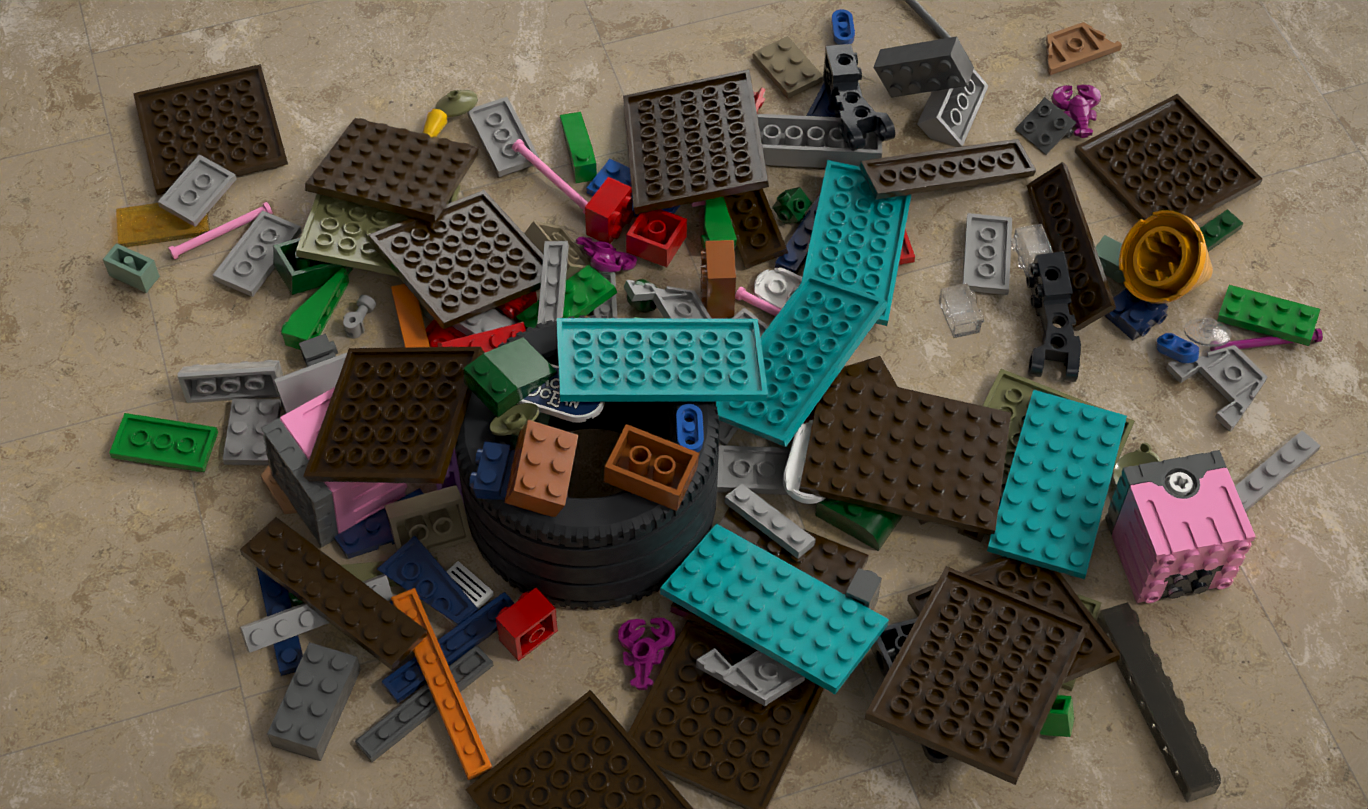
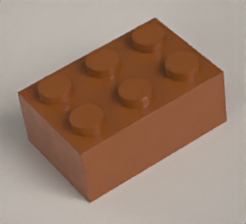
(718, 279)
(651, 467)
(541, 468)

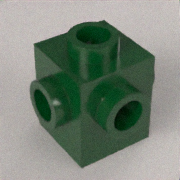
(792, 205)

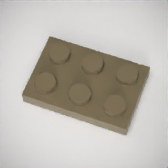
(787, 67)

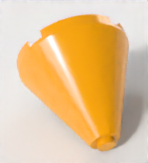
(1164, 257)

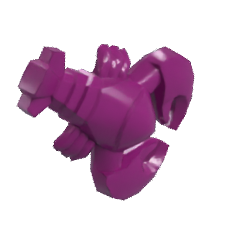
(1079, 106)
(604, 256)
(645, 650)

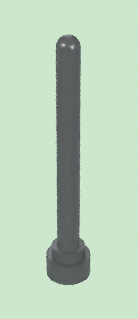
(928, 18)

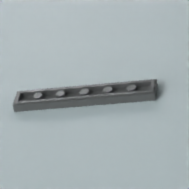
(419, 707)

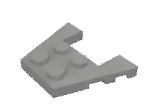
(670, 301)
(1231, 375)
(754, 676)

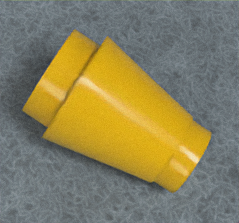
(435, 122)

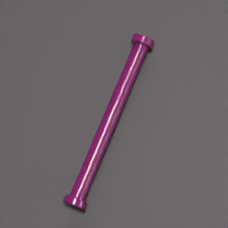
(1266, 341)

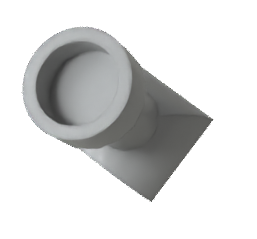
(353, 321)

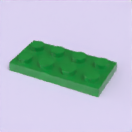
(582, 295)
(1269, 315)
(164, 442)

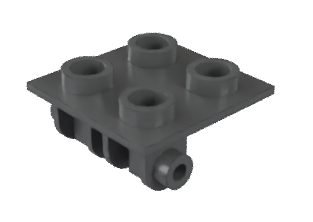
(1046, 126)

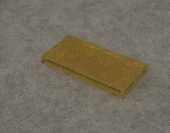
(154, 225)

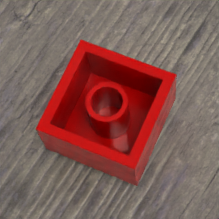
(609, 211)
(656, 236)
(526, 623)

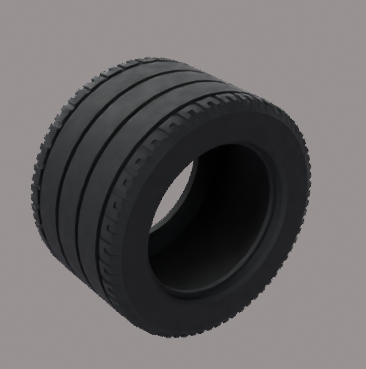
(595, 547)

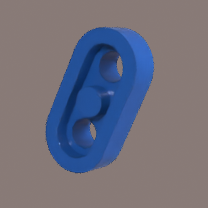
(843, 27)
(1177, 348)
(690, 430)

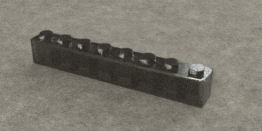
(1159, 704)

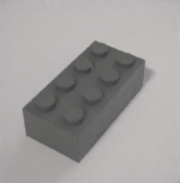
(924, 67)
(314, 701)

